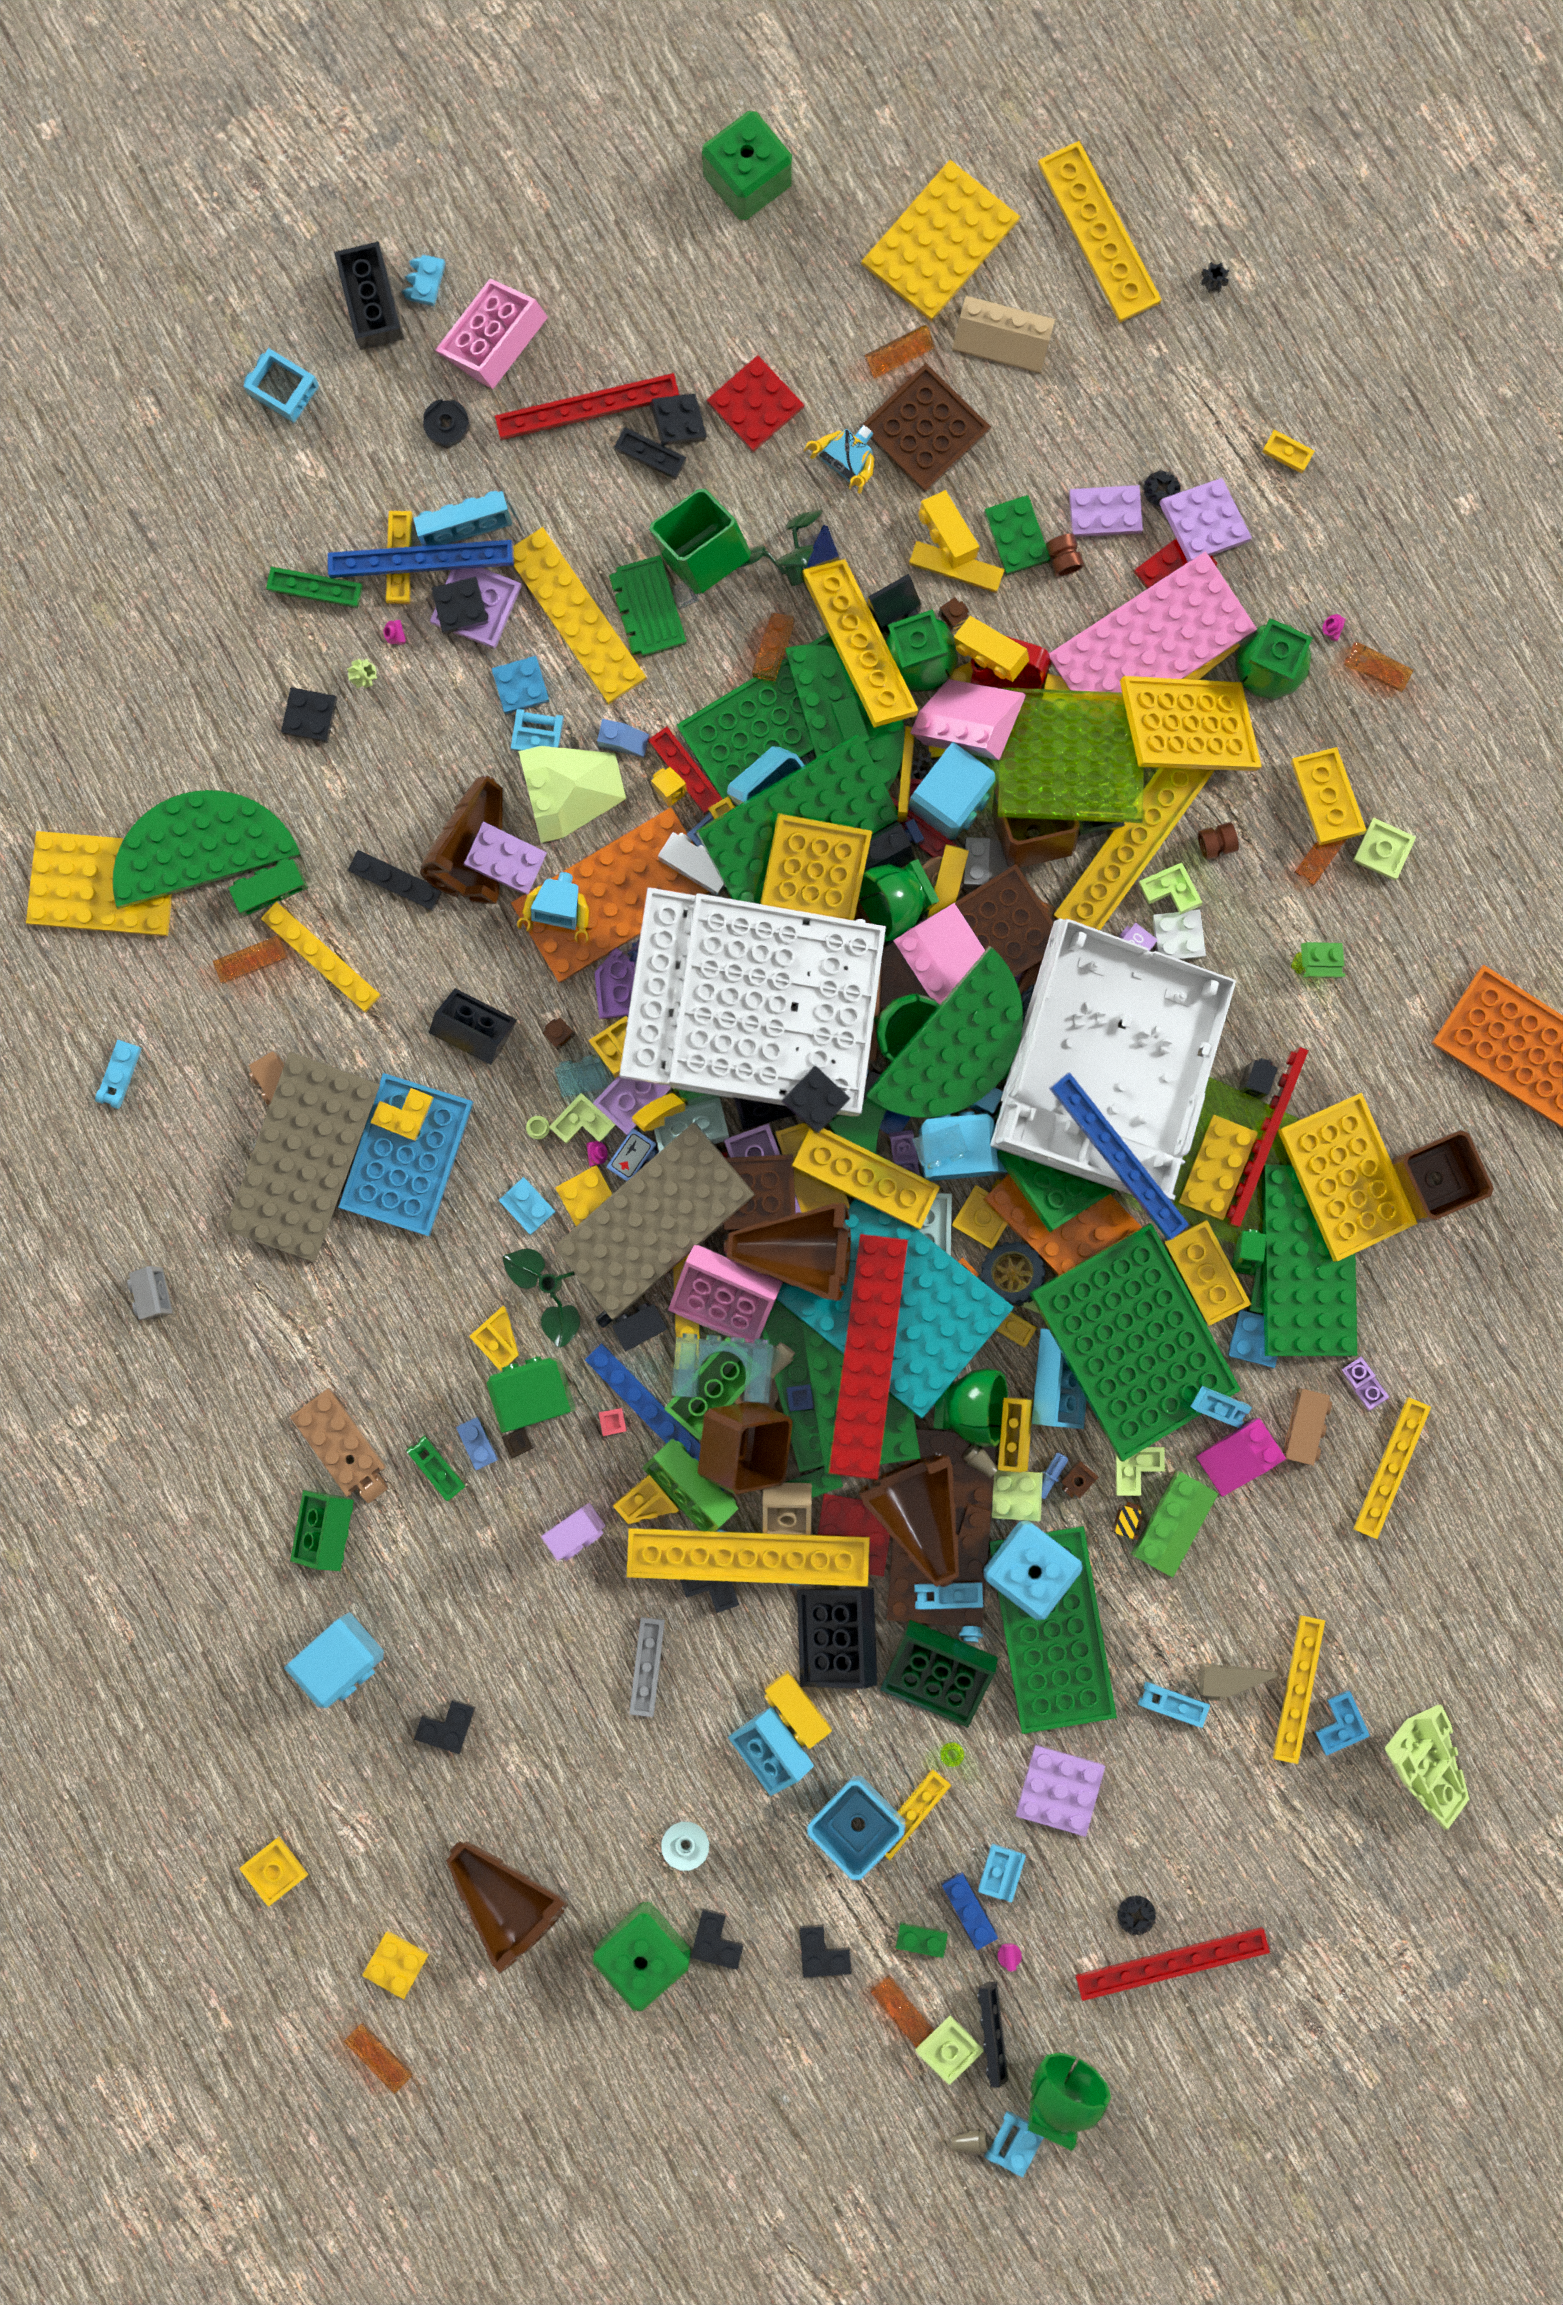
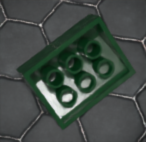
(939, 1673)

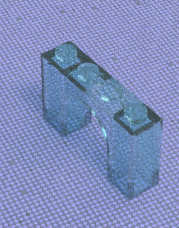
(692, 1353)

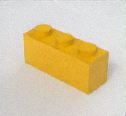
(948, 529)
(991, 649)
(1015, 1434)
(797, 1710)

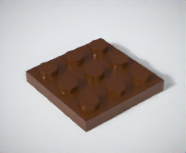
(773, 1186)

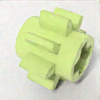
(362, 673)

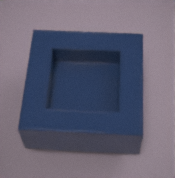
(913, 833)
(800, 1398)

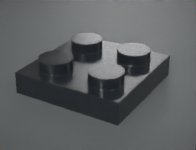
(678, 419)
(459, 605)
(309, 714)
(815, 1099)

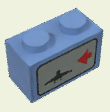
(632, 1155)

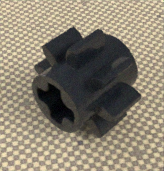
(1211, 283)
(927, 759)

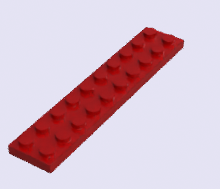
(868, 1357)

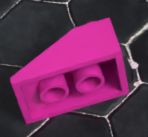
(1240, 1457)

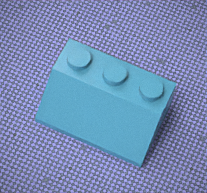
(771, 1751)

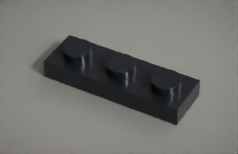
(650, 453)

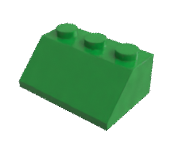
(321, 1530)

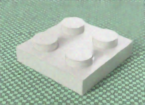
(1179, 934)

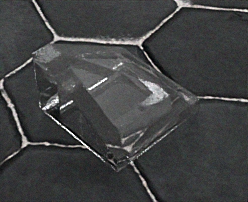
(684, 595)

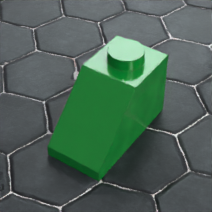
(1249, 1252)

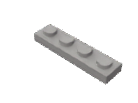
(647, 1666)

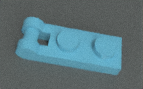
(118, 1073)
(1221, 1407)
(952, 1596)
(1175, 1705)

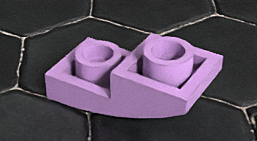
(904, 1150)
(1365, 1384)

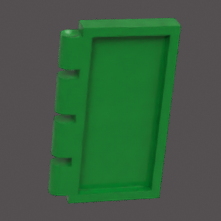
(649, 605)

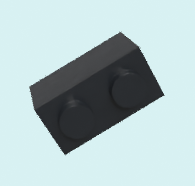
(1258, 1078)
(639, 1327)

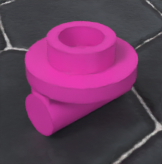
(1333, 626)
(394, 632)
(596, 1153)
(1009, 1956)

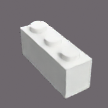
(691, 862)

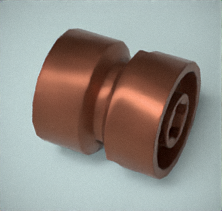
(1065, 556)
(1222, 840)

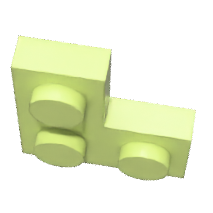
(1175, 883)
(582, 1114)
(1129, 1472)

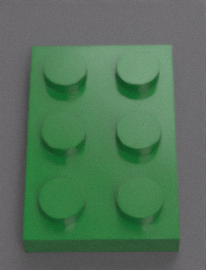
(1017, 535)

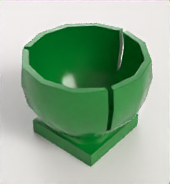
(923, 651)
(1274, 660)
(901, 897)
(901, 1022)
(972, 1406)
(1068, 2107)

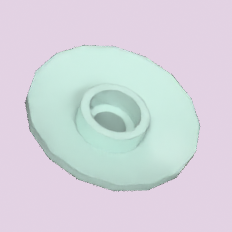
(680, 1857)

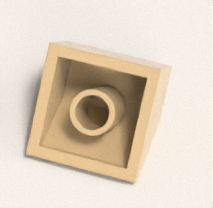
(787, 1509)

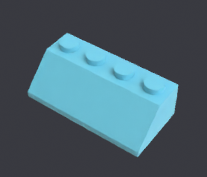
(463, 520)
(1057, 1393)

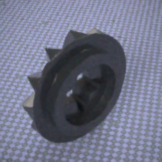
(1151, 485)
(1131, 1905)

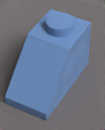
(622, 738)

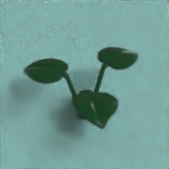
(798, 558)
(524, 1269)

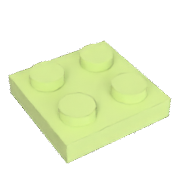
(1384, 849)
(1017, 1495)
(949, 2050)

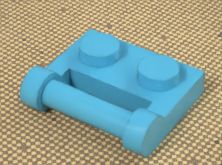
(527, 738)
(1020, 2149)

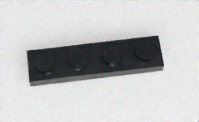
(394, 880)
(993, 2034)

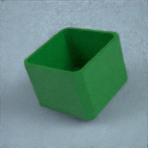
(750, 182)
(700, 541)
(530, 1393)
(645, 1935)

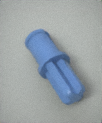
(1052, 1473)

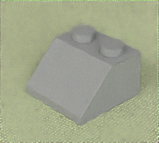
(983, 861)
(149, 1293)

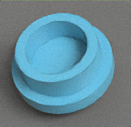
(971, 1634)

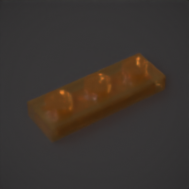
(899, 351)
(773, 646)
(250, 959)
(902, 2011)
(378, 2057)

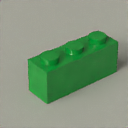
(267, 887)

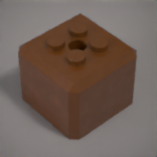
(1054, 842)
(1461, 1175)
(744, 1447)

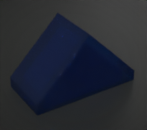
(824, 549)

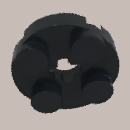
(446, 410)

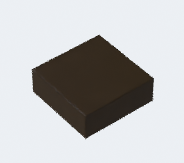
(517, 1442)

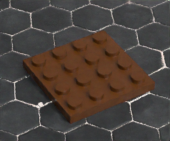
(926, 427)

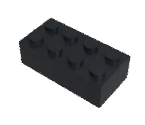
(369, 295)

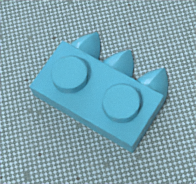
(425, 281)

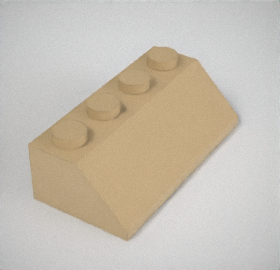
(1003, 334)

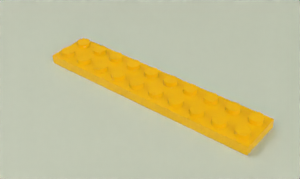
(1132, 847)
(748, 1557)

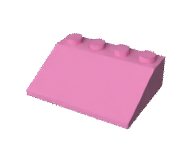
(492, 332)
(970, 716)
(940, 951)
(724, 1295)

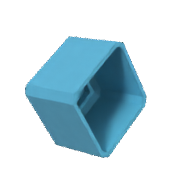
(763, 773)
(953, 792)
(977, 1134)
(1010, 1565)
(336, 1662)
(852, 1849)

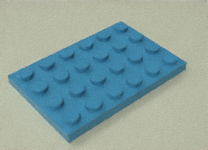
(401, 1177)

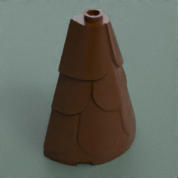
(445, 859)
(799, 1249)
(920, 1514)
(503, 1903)

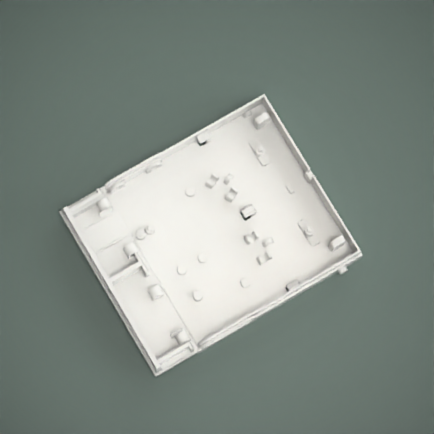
(719, 993)
(1137, 1076)

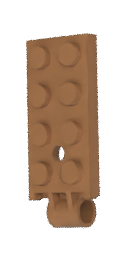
(334, 1438)

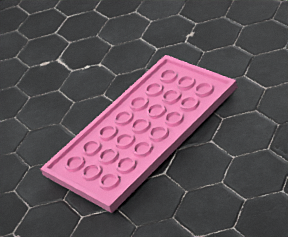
(1158, 633)

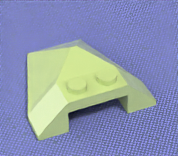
(569, 787)
(1428, 1766)

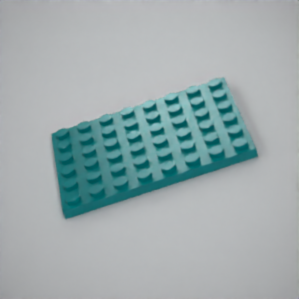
(941, 1316)

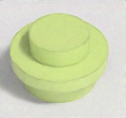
(537, 1127)

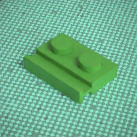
(1322, 959)

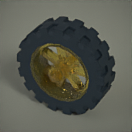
(1010, 1251)

